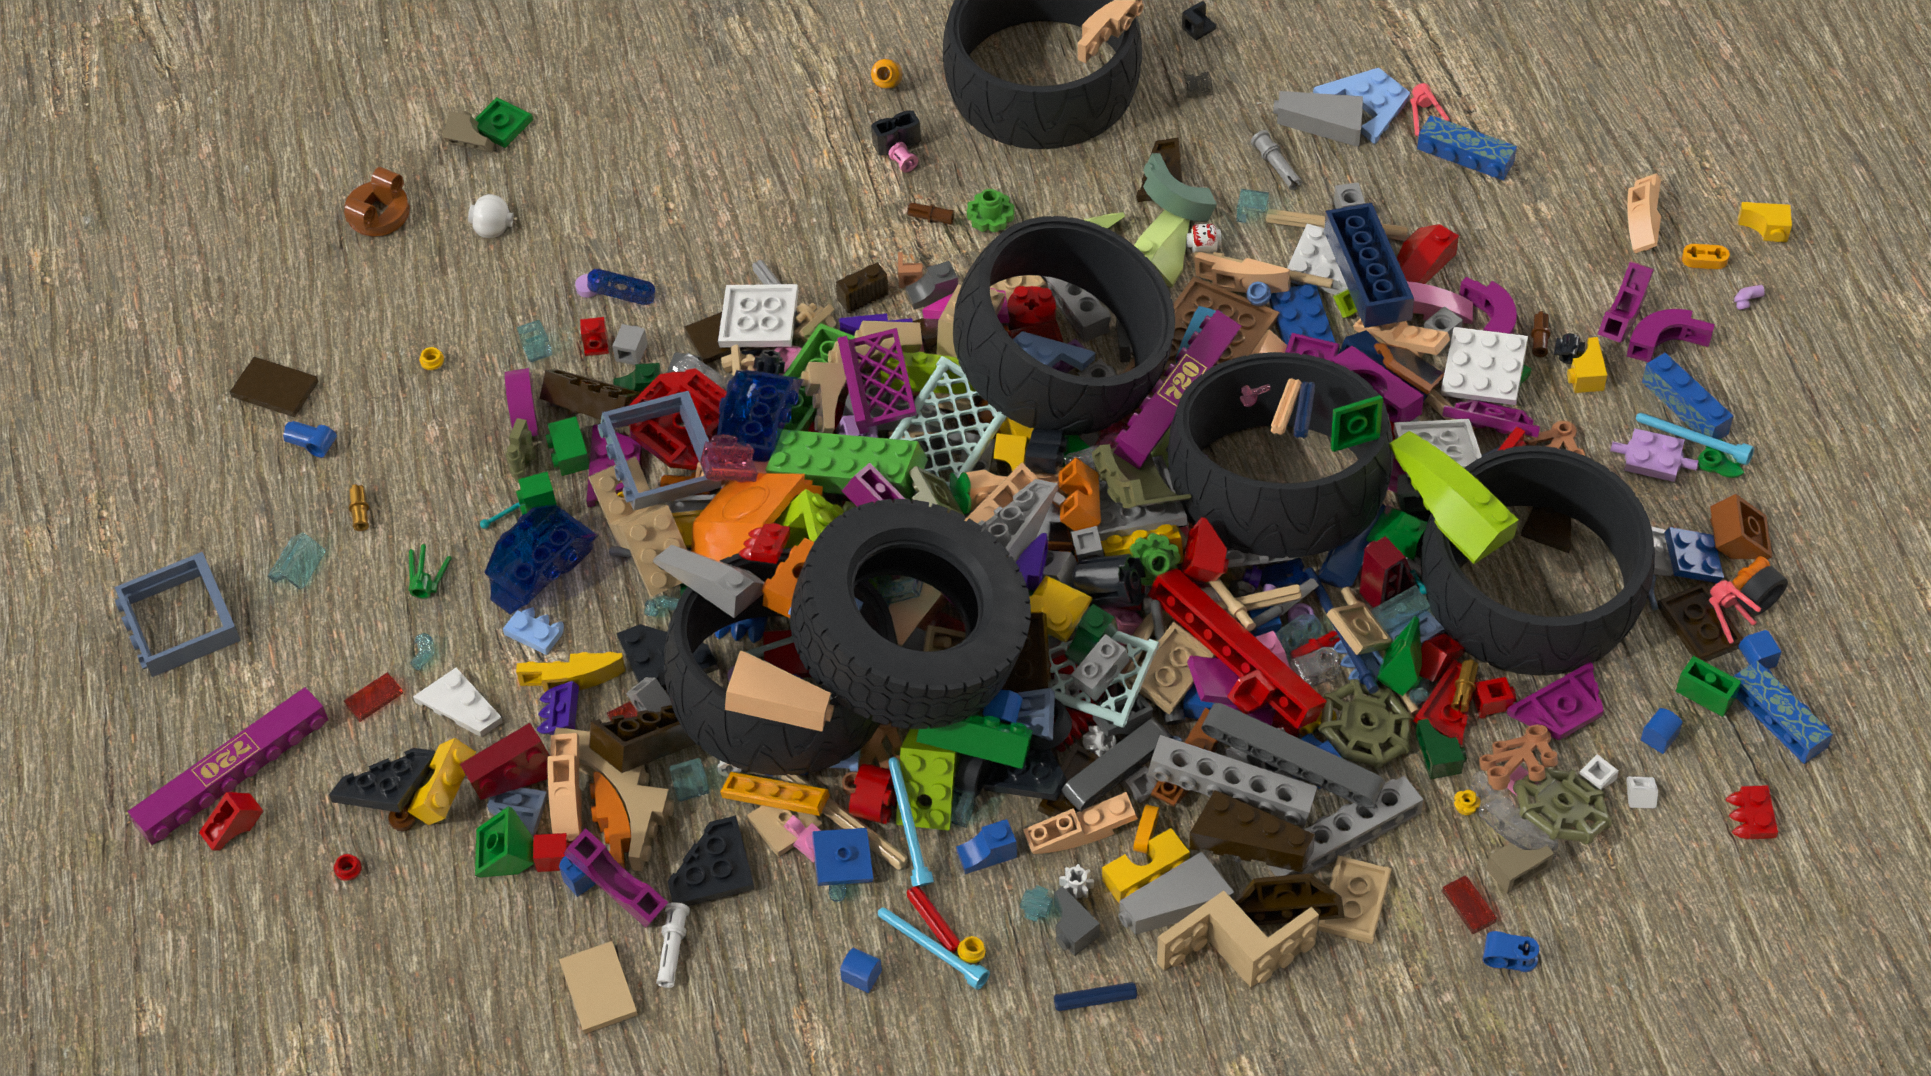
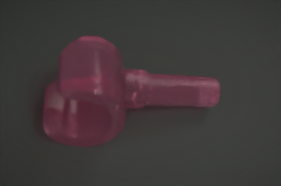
(1250, 395)

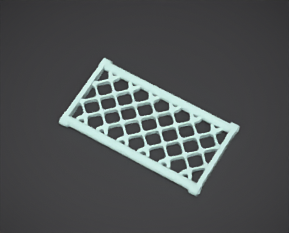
(922, 399)
(1119, 719)

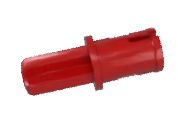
(1316, 644)

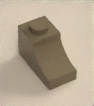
(463, 132)
(1515, 866)

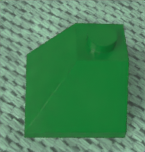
(1356, 423)
(1401, 529)
(1403, 660)
(503, 846)

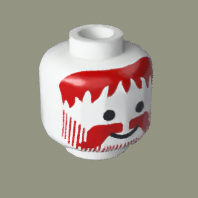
(1204, 238)

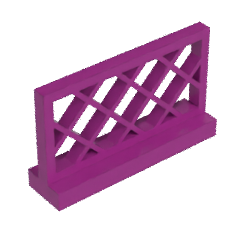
(858, 389)

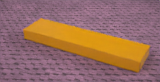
(775, 793)

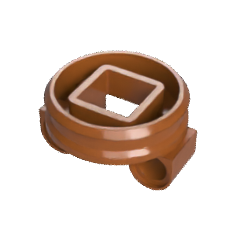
(384, 188)

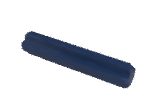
(1304, 409)
(1095, 996)

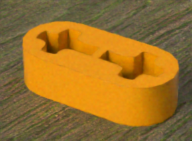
(1705, 256)
(1146, 828)

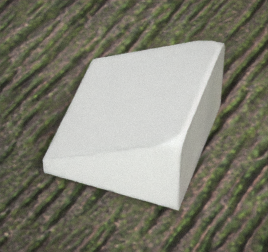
(1599, 772)
(1642, 792)

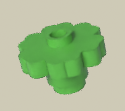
(990, 211)
(1153, 547)

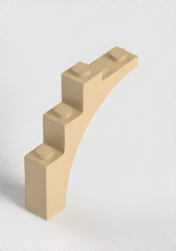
(827, 380)
(643, 804)

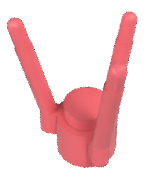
(1424, 97)
(1725, 595)

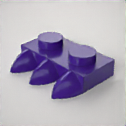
(560, 709)

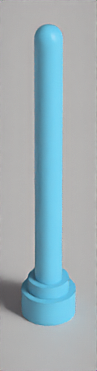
(1742, 453)
(920, 875)
(975, 975)

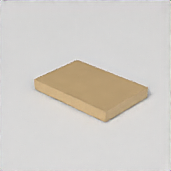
(1169, 673)
(1362, 893)
(598, 987)

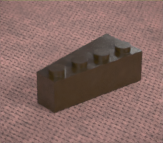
(583, 394)
(638, 739)
(1249, 833)

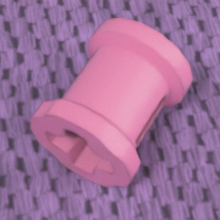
(903, 157)

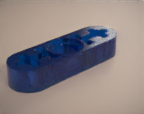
(627, 294)

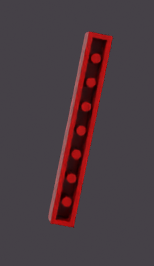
(1236, 646)

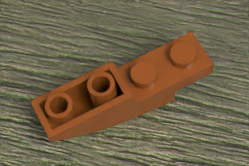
(1172, 793)

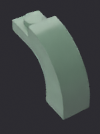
(1174, 196)

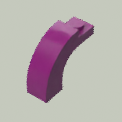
(1493, 301)
(1627, 304)
(1666, 326)
(520, 398)

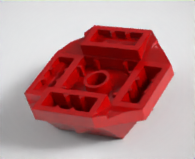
(662, 434)

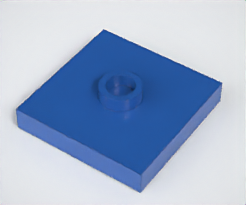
(842, 856)

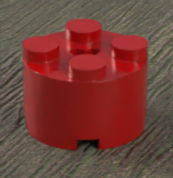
(1030, 306)
(873, 794)

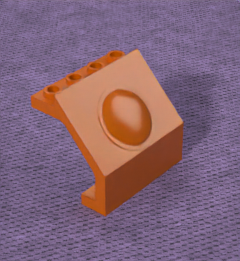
(743, 507)

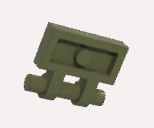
(520, 449)

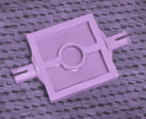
(1654, 455)

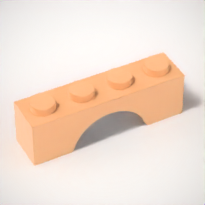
(984, 483)

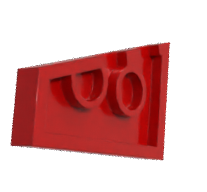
(1439, 709)

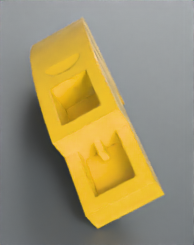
(583, 668)

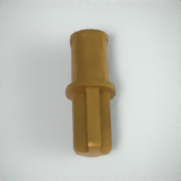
(359, 508)
(1465, 685)

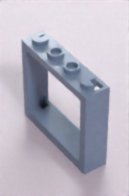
(645, 411)
(160, 581)

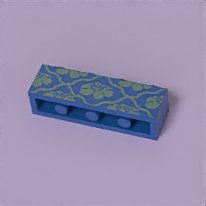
(1466, 147)
(1686, 397)
(1782, 712)

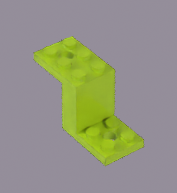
(807, 517)
(932, 773)

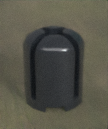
(1110, 580)

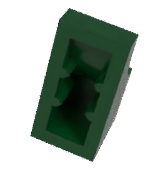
(640, 377)
(1089, 632)
(1440, 753)

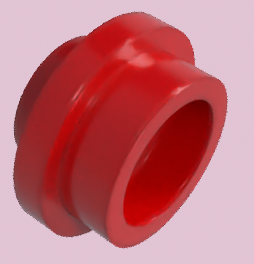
(345, 861)

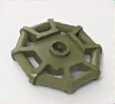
(1366, 736)
(1549, 800)

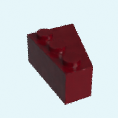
(1384, 572)
(508, 764)

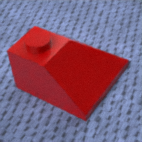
(1204, 554)

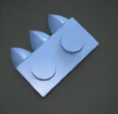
(533, 632)

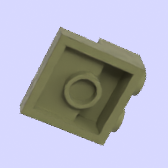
(933, 490)

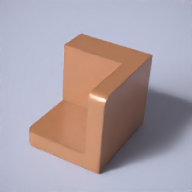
(908, 272)

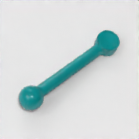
(486, 523)
(1422, 589)

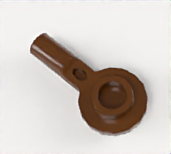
(402, 820)

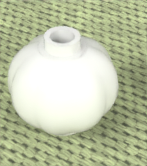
(490, 216)

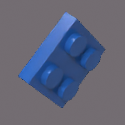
(1693, 555)

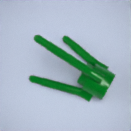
(422, 585)

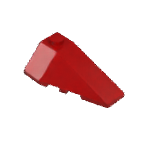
(1427, 252)

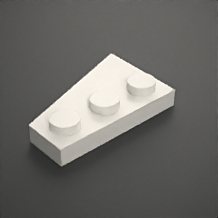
(461, 702)

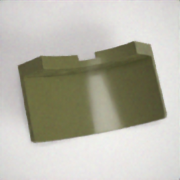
(1129, 484)

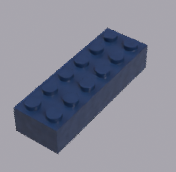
(1368, 265)

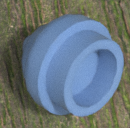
(1258, 293)

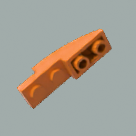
(611, 817)

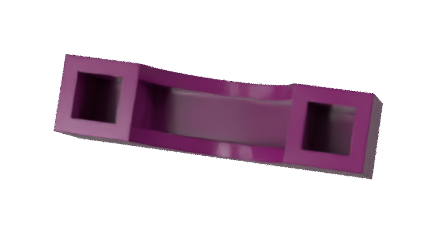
(1400, 399)
(598, 864)

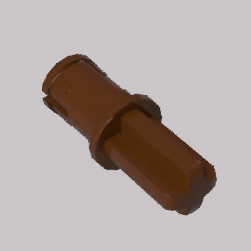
(931, 213)
(1540, 334)

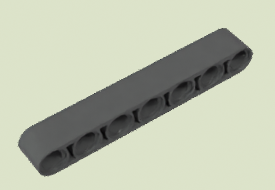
(1293, 755)

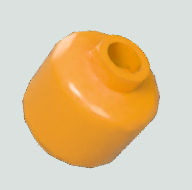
(879, 72)

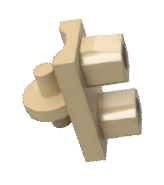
(812, 319)
(737, 361)

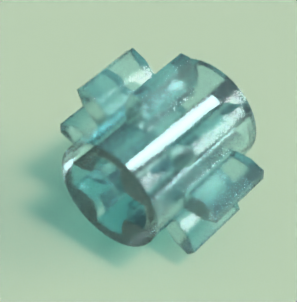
(1036, 903)

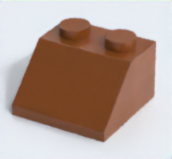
(1740, 529)

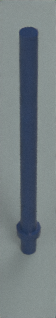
(1366, 675)

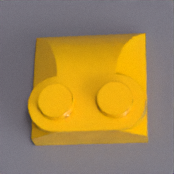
(1062, 606)

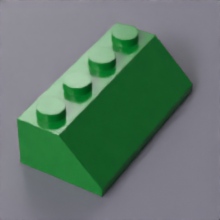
(983, 739)

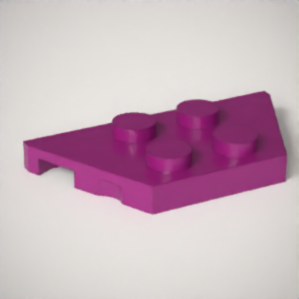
(1492, 415)
(599, 459)
(1562, 705)

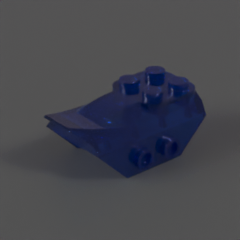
(758, 409)
(535, 554)

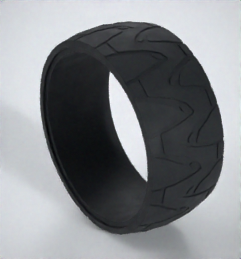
(1036, 114)
(1092, 261)
(1266, 515)
(1532, 642)
(746, 739)

